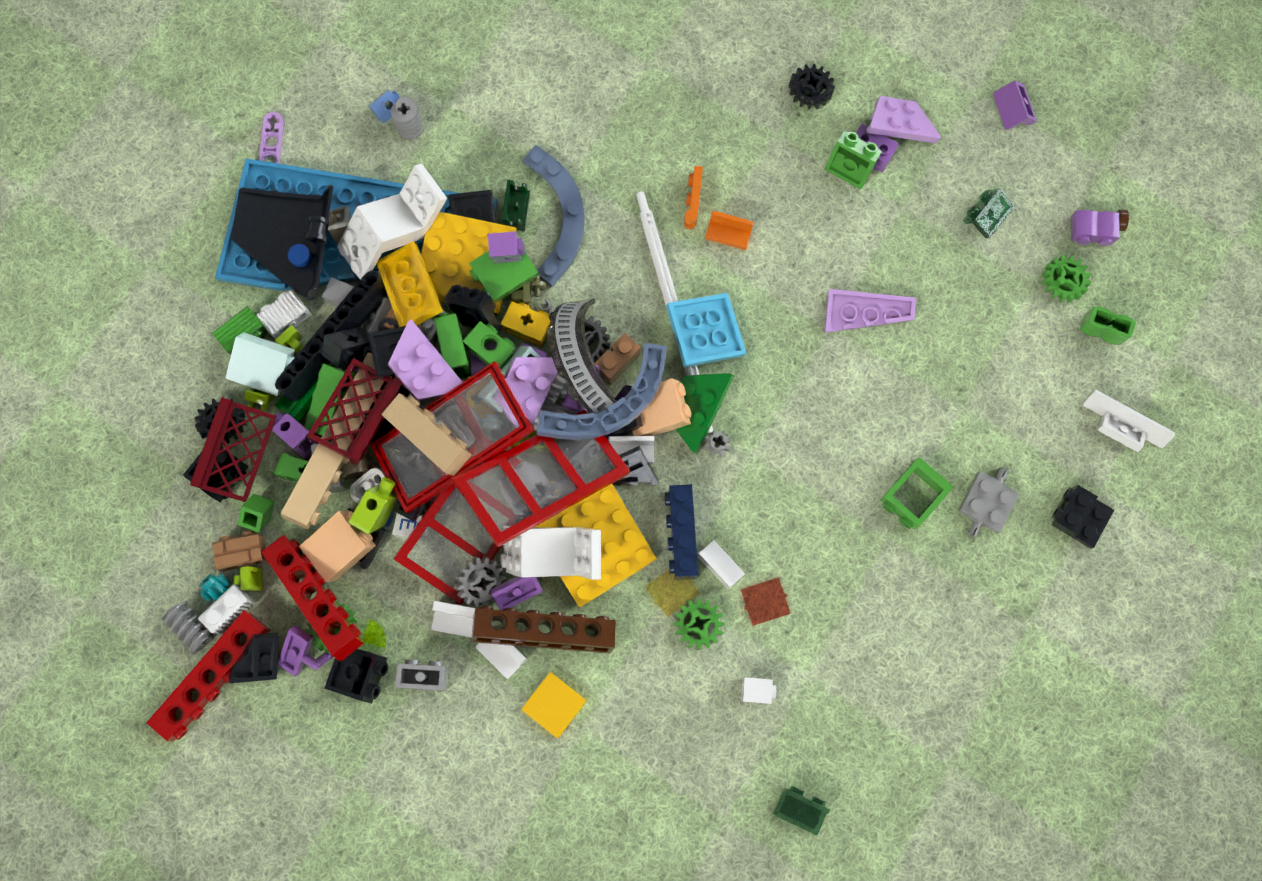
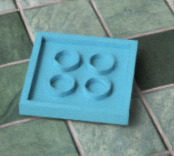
(705, 329)

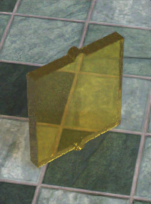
(671, 593)

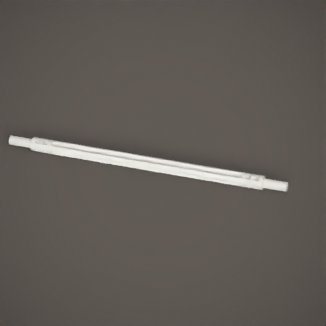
(660, 263)

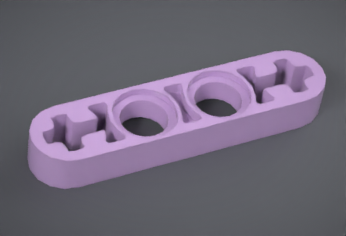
(274, 151)

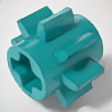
(213, 587)

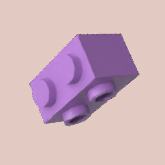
(883, 143)

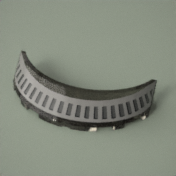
(573, 357)

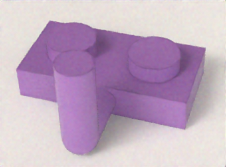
(296, 651)

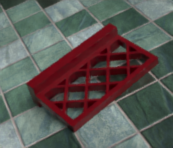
(370, 425)
(214, 442)

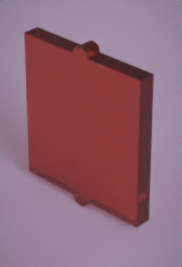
(765, 601)

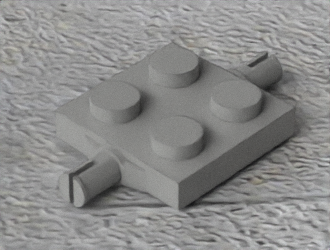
(988, 502)

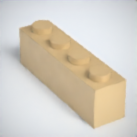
(426, 434)

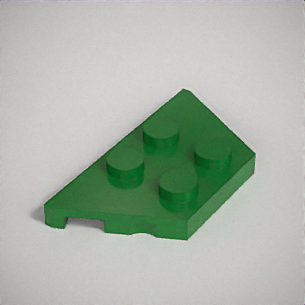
(704, 399)

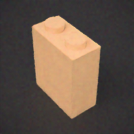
(665, 411)
(337, 546)

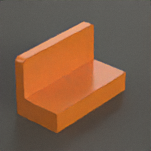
(729, 230)

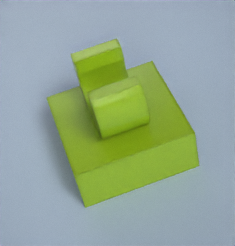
(290, 339)
(258, 396)
(250, 579)

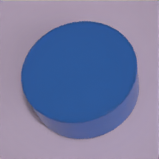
(299, 255)

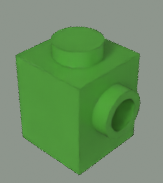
(256, 513)

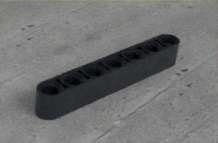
(349, 314)

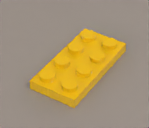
(409, 285)

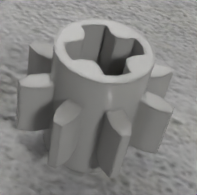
(718, 436)

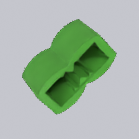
(1107, 325)

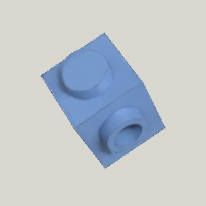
(378, 105)

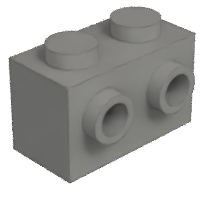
(422, 677)

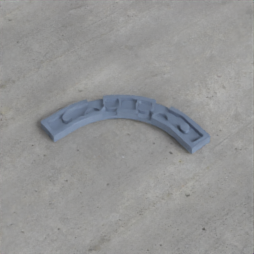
(572, 210)
(617, 415)

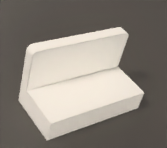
(626, 443)
(720, 564)
(452, 619)
(504, 658)

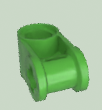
(290, 467)

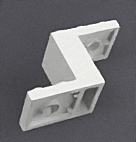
(391, 221)
(554, 553)

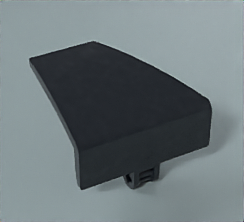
(273, 222)

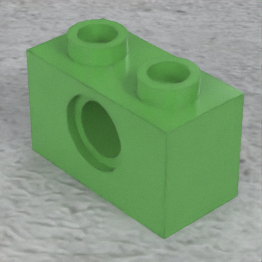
(481, 336)

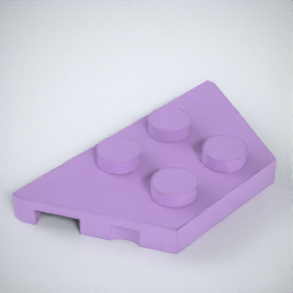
(901, 120)
(421, 365)
(531, 381)

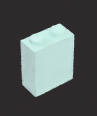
(258, 362)

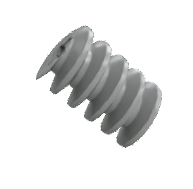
(407, 118)
(187, 628)

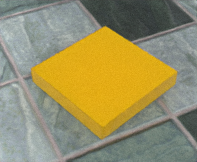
(554, 705)

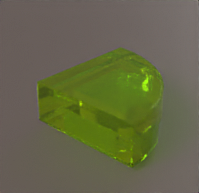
(375, 634)

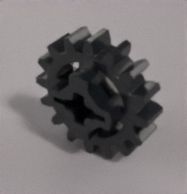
(809, 89)
(206, 417)

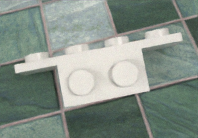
(1126, 424)

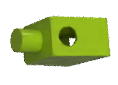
(375, 507)

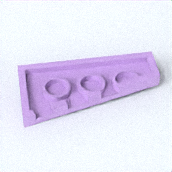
(859, 309)

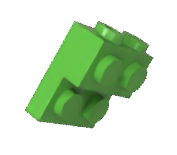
(853, 159)

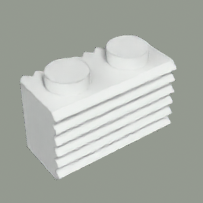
(283, 313)
(226, 610)

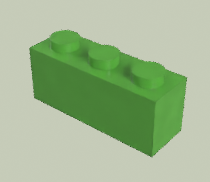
(328, 380)

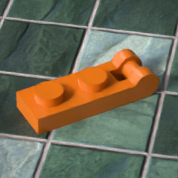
(692, 199)

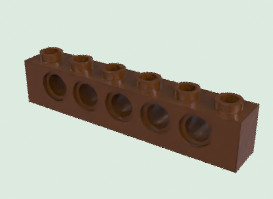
(532, 637)

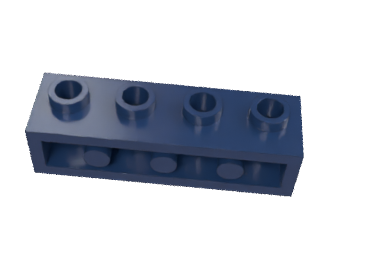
(683, 533)

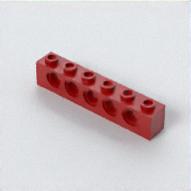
(339, 644)
(164, 719)

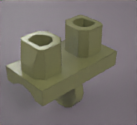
(524, 295)

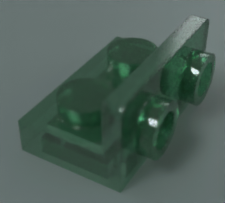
(989, 212)
(800, 810)

